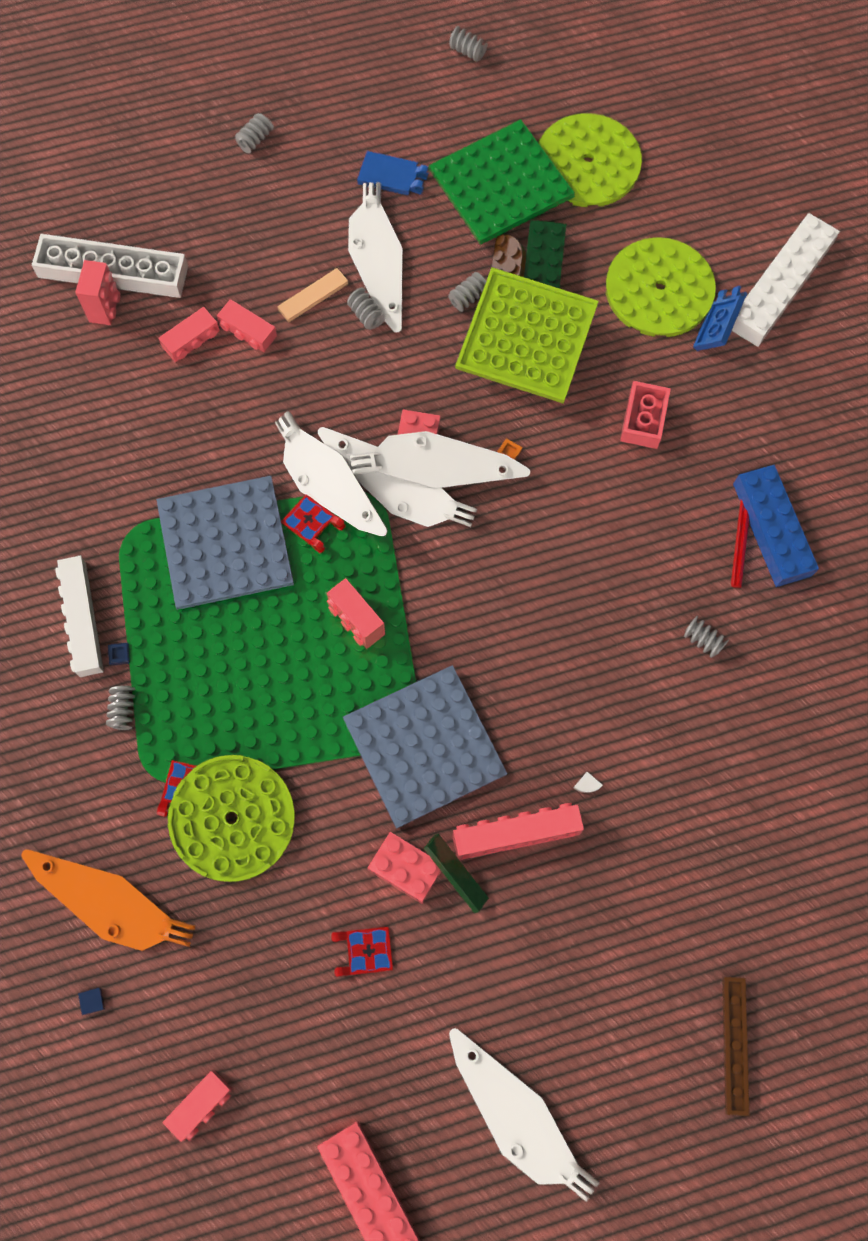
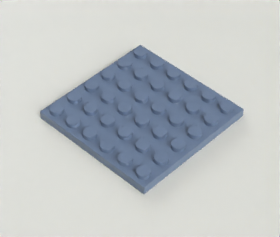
(224, 542)
(424, 746)

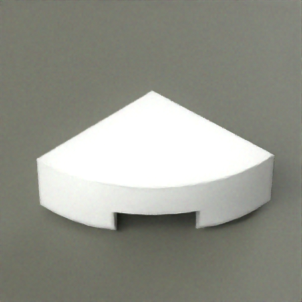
(588, 784)

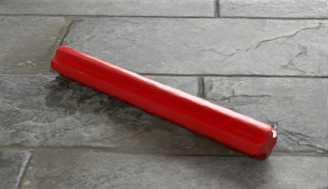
(740, 547)

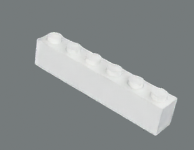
(79, 616)

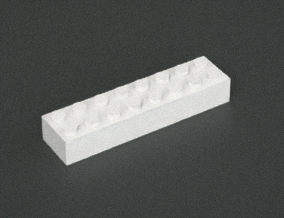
(130, 266)
(784, 279)

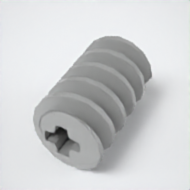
(467, 45)
(253, 132)
(467, 291)
(365, 309)
(704, 637)
(119, 707)

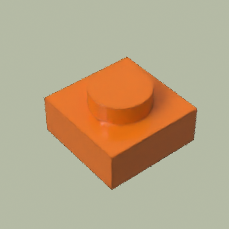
(510, 449)

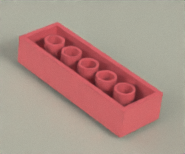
(517, 832)
(366, 1187)

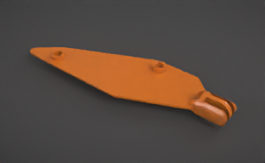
(106, 903)

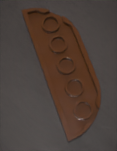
(509, 255)

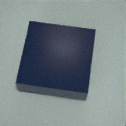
(118, 654)
(91, 1001)

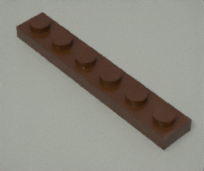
(735, 1046)

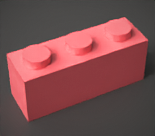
(246, 326)
(189, 334)
(198, 1106)

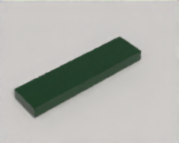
(456, 873)

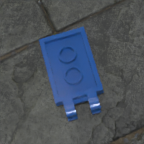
(393, 173)
(720, 320)

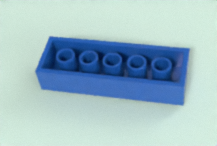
(775, 526)

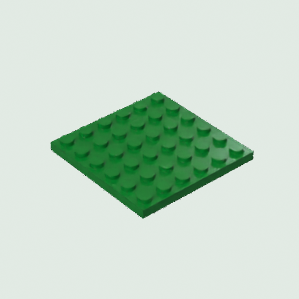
(501, 181)

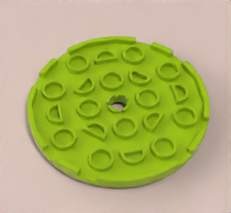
(613, 151)
(654, 311)
(200, 825)

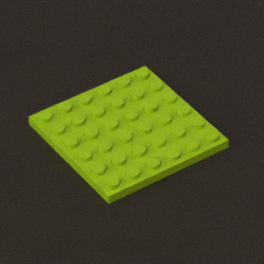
(527, 335)

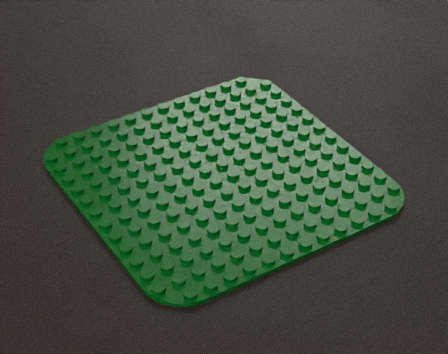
(265, 667)

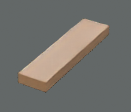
(312, 295)

